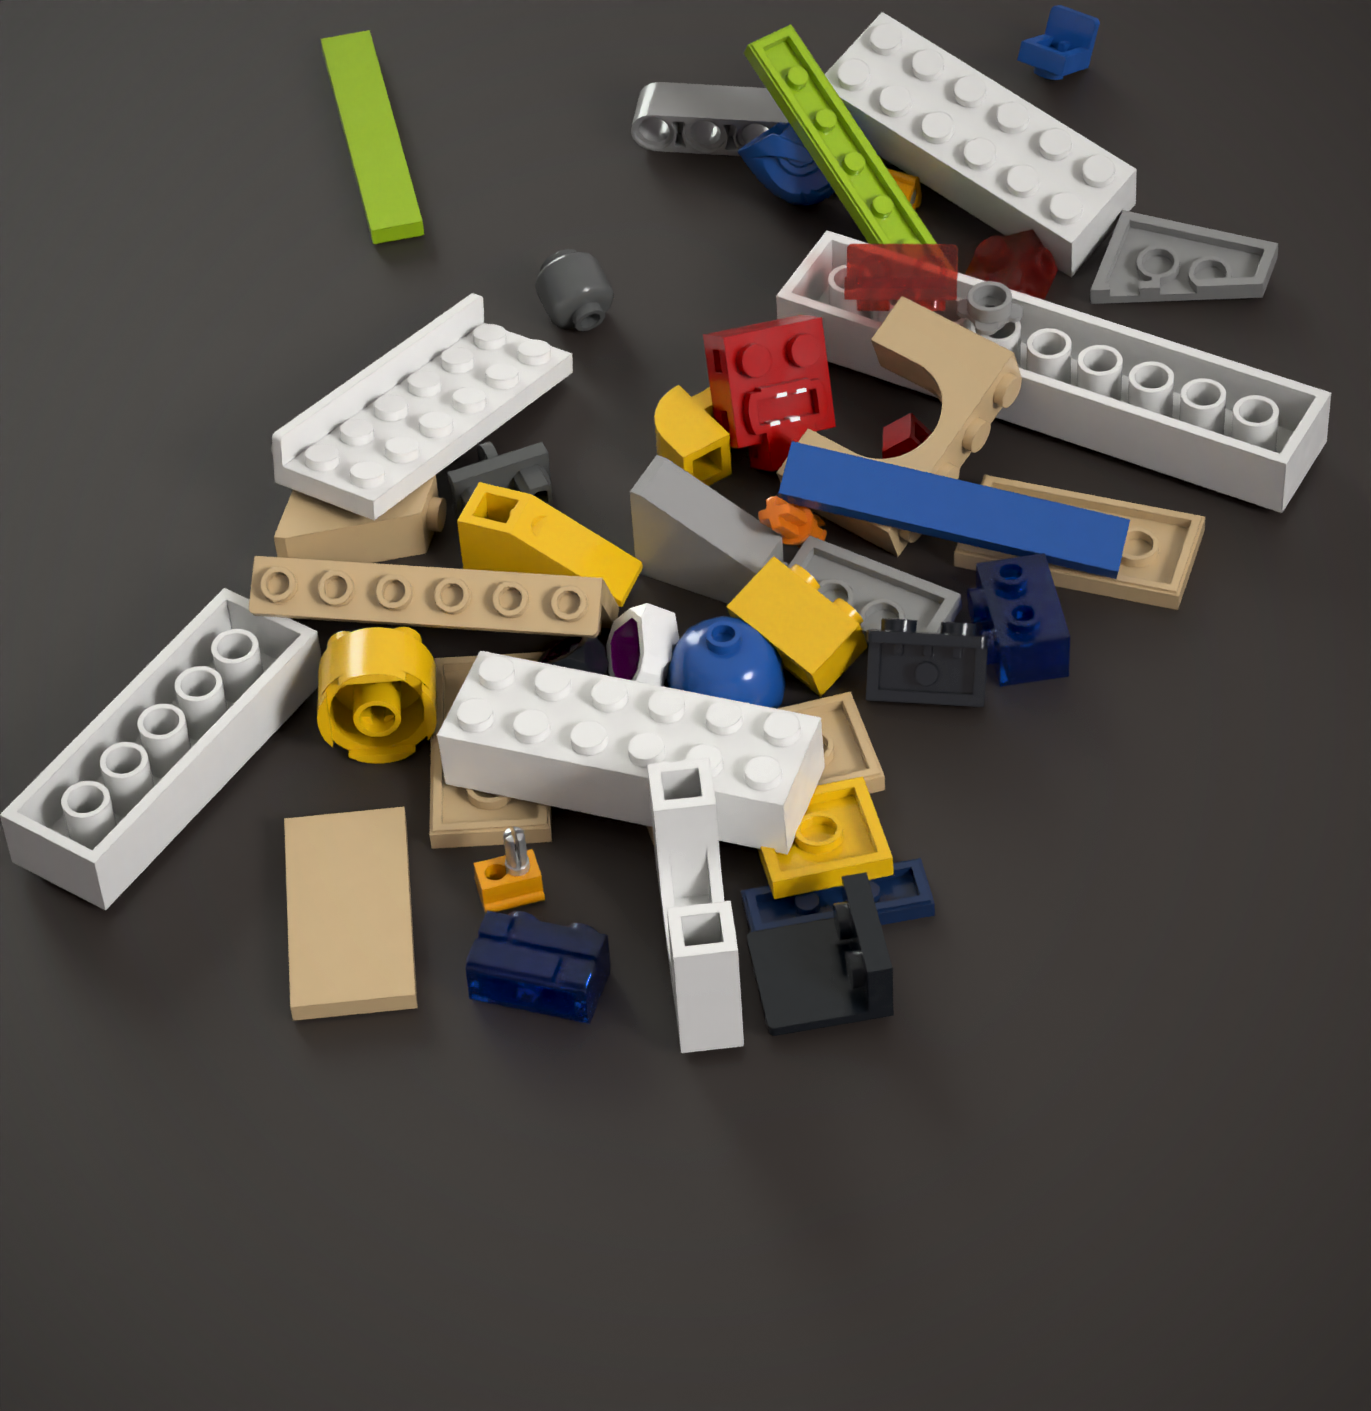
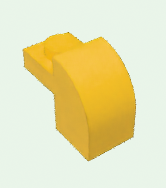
(692, 436)

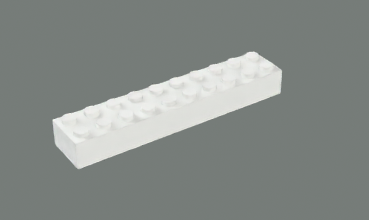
(1107, 387)

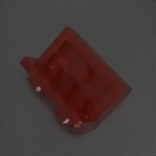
(1015, 261)
(889, 271)

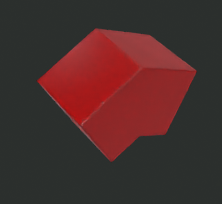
(903, 436)

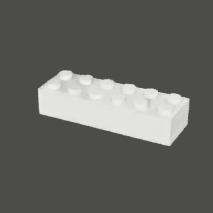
(981, 143)
(588, 740)
(162, 749)

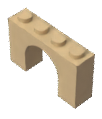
(962, 371)

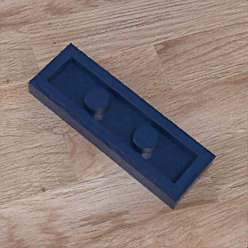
(896, 898)

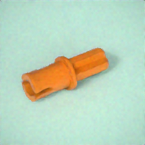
(791, 521)

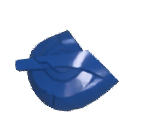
(786, 166)

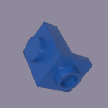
(1064, 46)

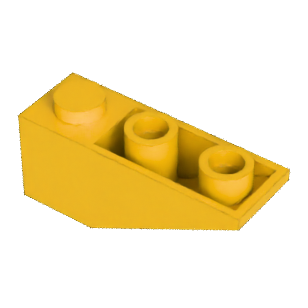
(526, 535)

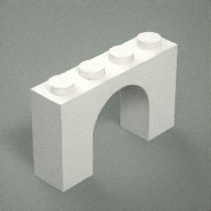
(693, 906)

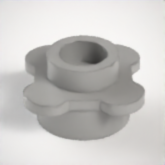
(989, 307)

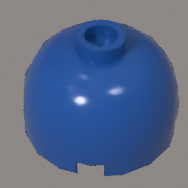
(728, 662)

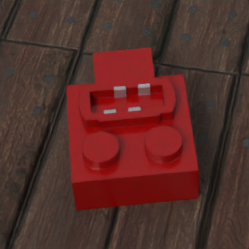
(770, 385)

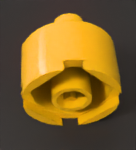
(377, 693)

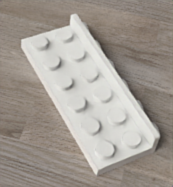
(414, 411)

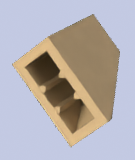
(331, 533)

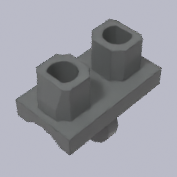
(517, 470)

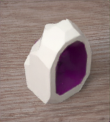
(642, 644)

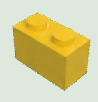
(806, 628)

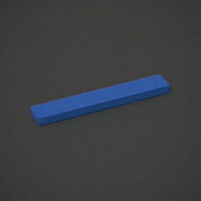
(953, 509)

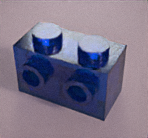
(1023, 619)

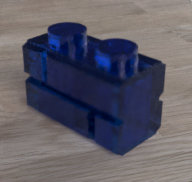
(538, 965)

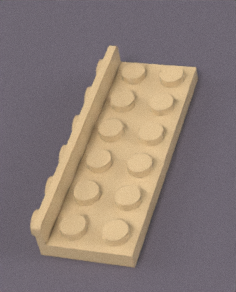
(431, 597)

